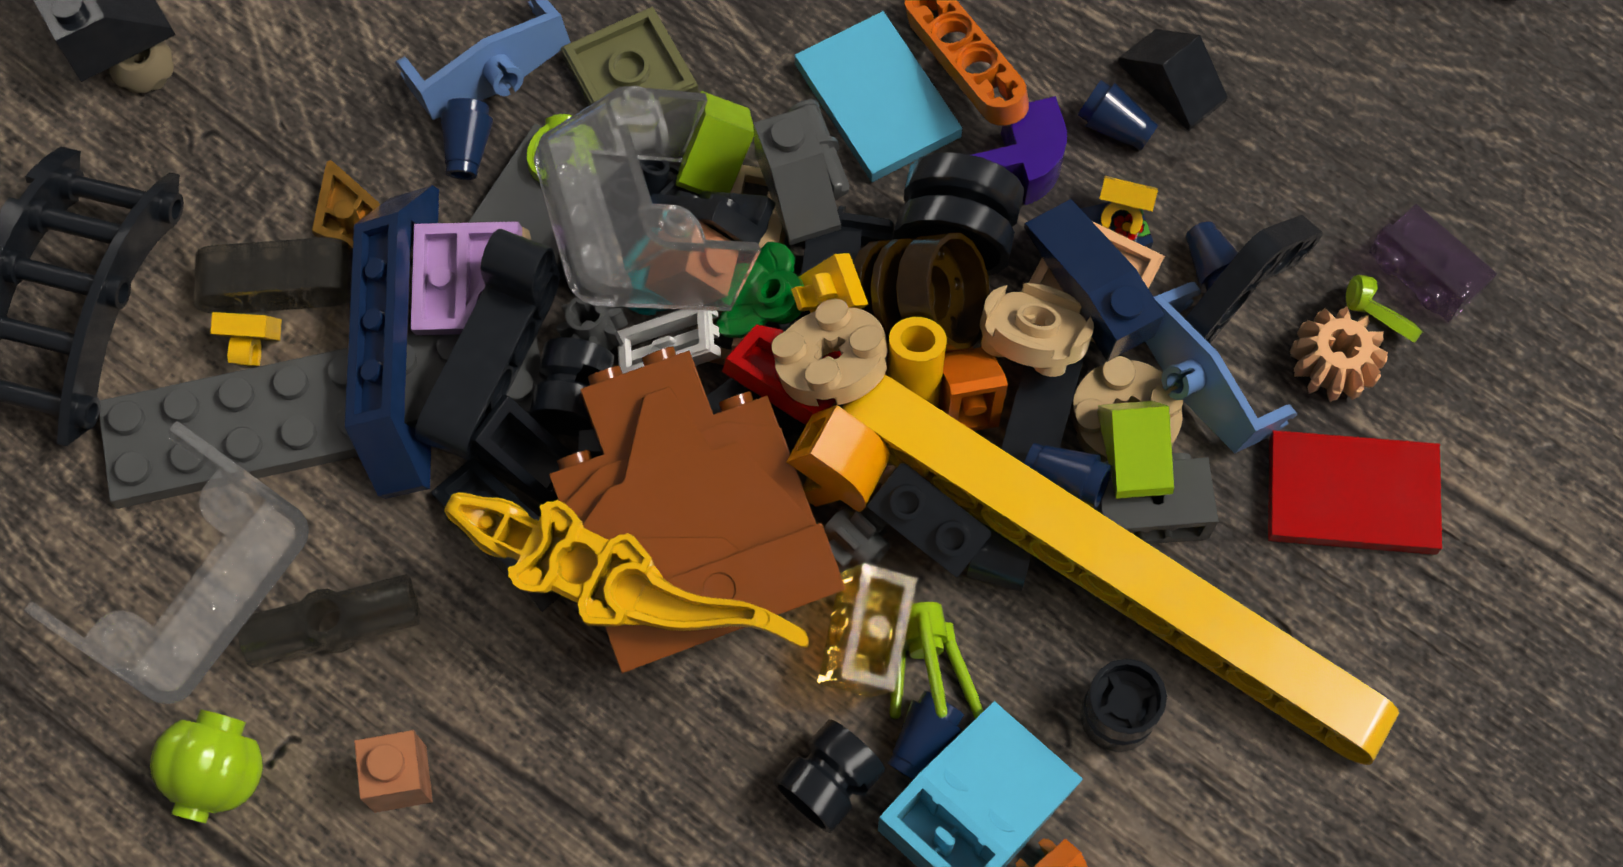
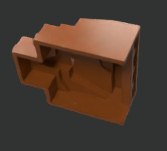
(698, 495)

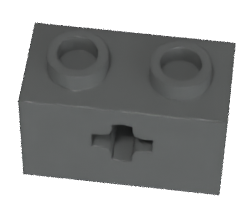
(1180, 516)

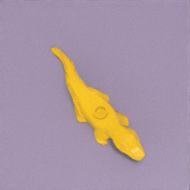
(605, 577)

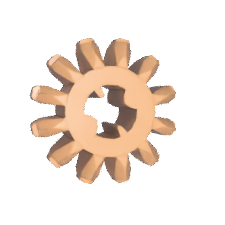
(1338, 354)

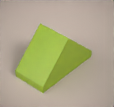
(716, 147)
(1138, 447)

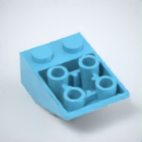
(979, 797)

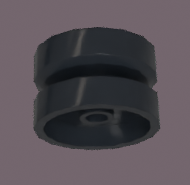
(964, 197)

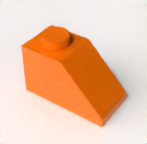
(973, 388)

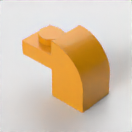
(839, 459)

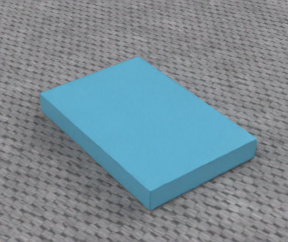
(878, 96)

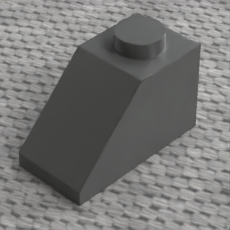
(796, 175)

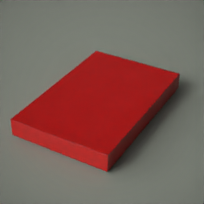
(1354, 492)

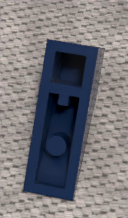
(1097, 278)

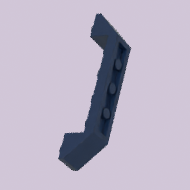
(378, 345)

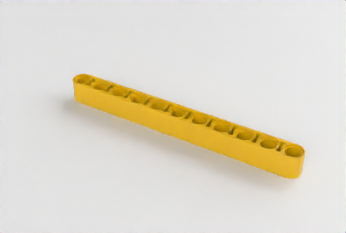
(1129, 574)

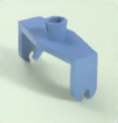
(491, 63)
(1204, 377)

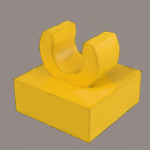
(1129, 197)
(830, 280)
(245, 335)

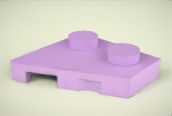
(449, 273)

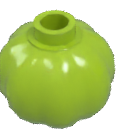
(206, 765)

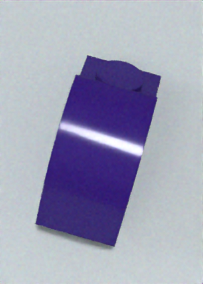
(1033, 148)

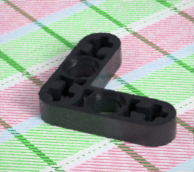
(1262, 257)

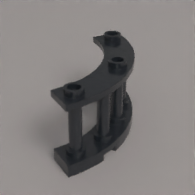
(23, 223)

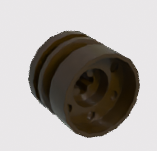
(926, 278)

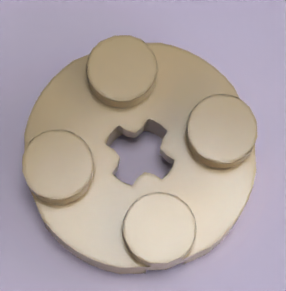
(831, 329)
(1049, 348)
(1114, 383)

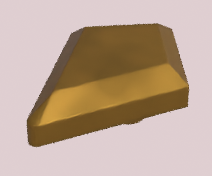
(340, 205)

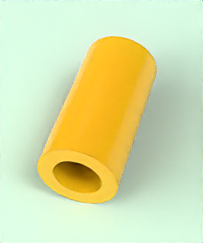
(917, 356)

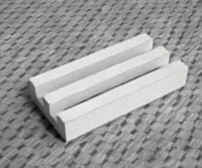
(698, 341)

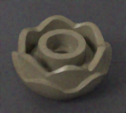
(147, 75)

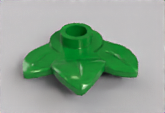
(765, 293)

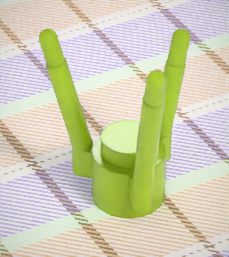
(926, 639)

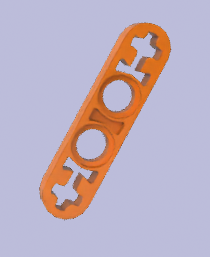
(971, 49)

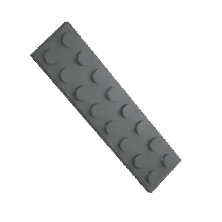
(259, 418)

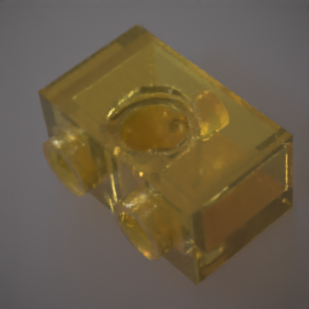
(867, 631)

